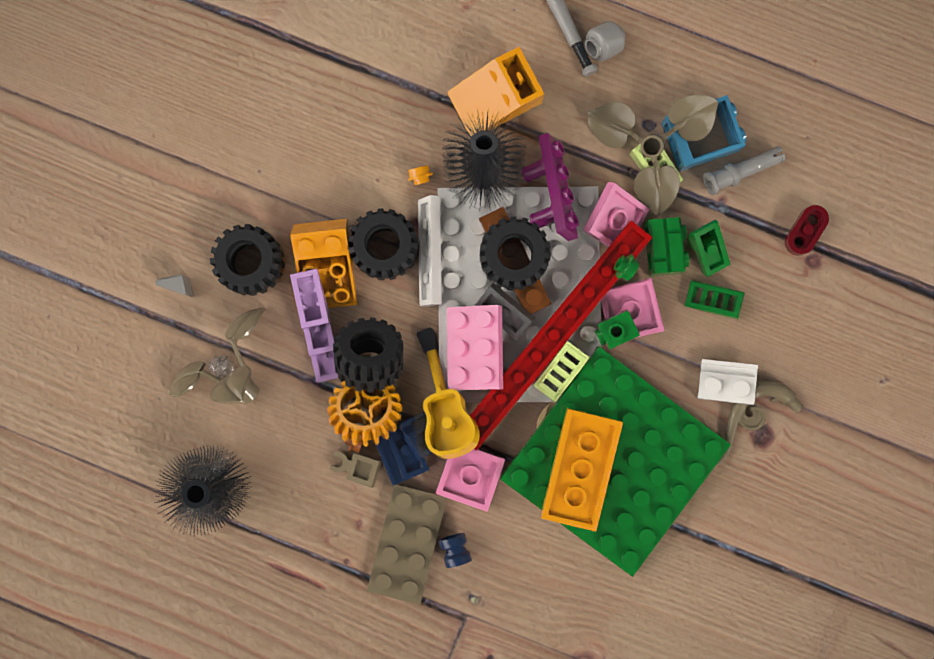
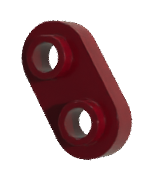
(805, 231)

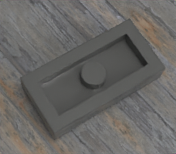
(514, 317)

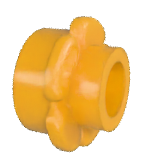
(420, 174)

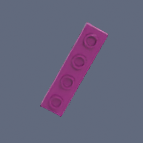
(560, 194)

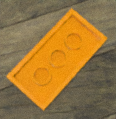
(581, 469)

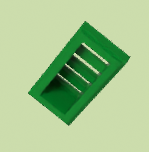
(738, 295)

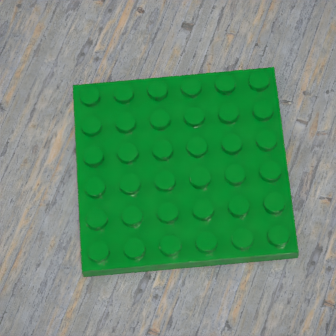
(655, 468)

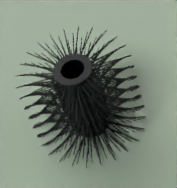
(483, 160)
(204, 491)

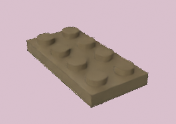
(407, 544)

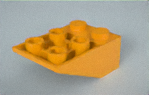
(501, 86)
(326, 248)

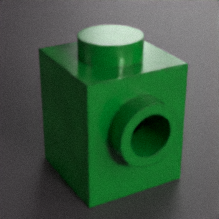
(617, 329)

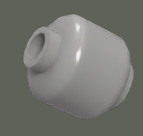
(605, 41)

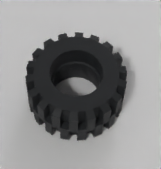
(379, 222)
(522, 231)
(228, 249)
(365, 337)

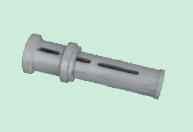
(732, 174)

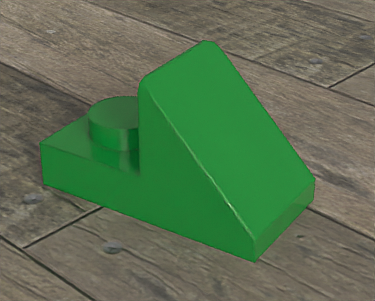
(709, 248)

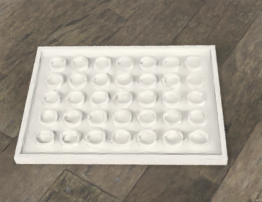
(466, 283)

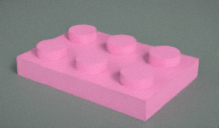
(474, 347)

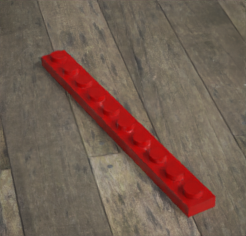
(557, 331)

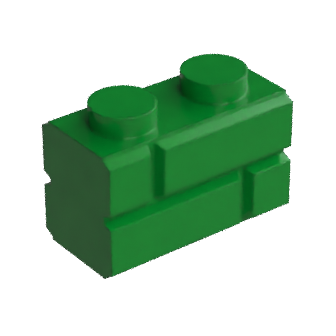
(666, 248)

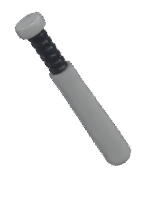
(572, 35)

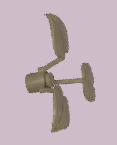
(655, 186)
(237, 385)

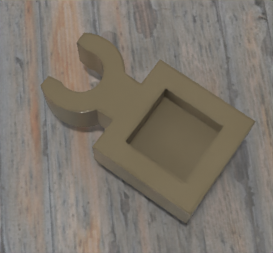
(360, 468)

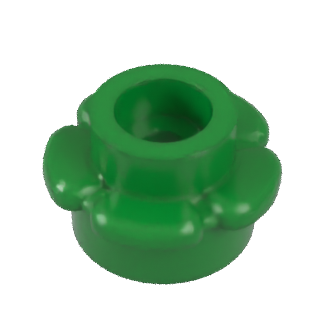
(626, 267)

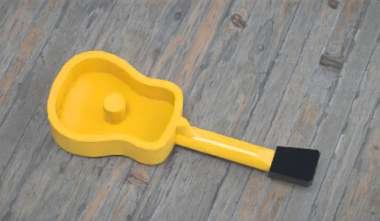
(449, 427)

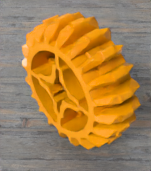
(344, 419)

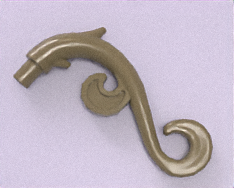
(737, 415)

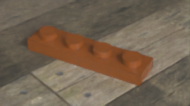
(513, 256)

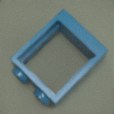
(735, 136)

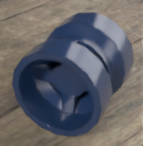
(455, 551)

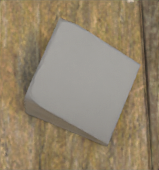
(176, 283)

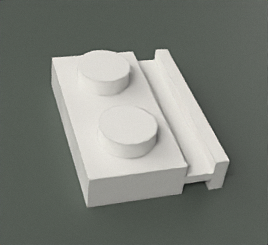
(728, 382)

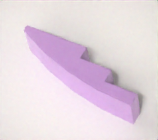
(315, 322)

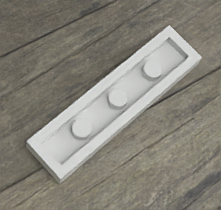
(430, 258)

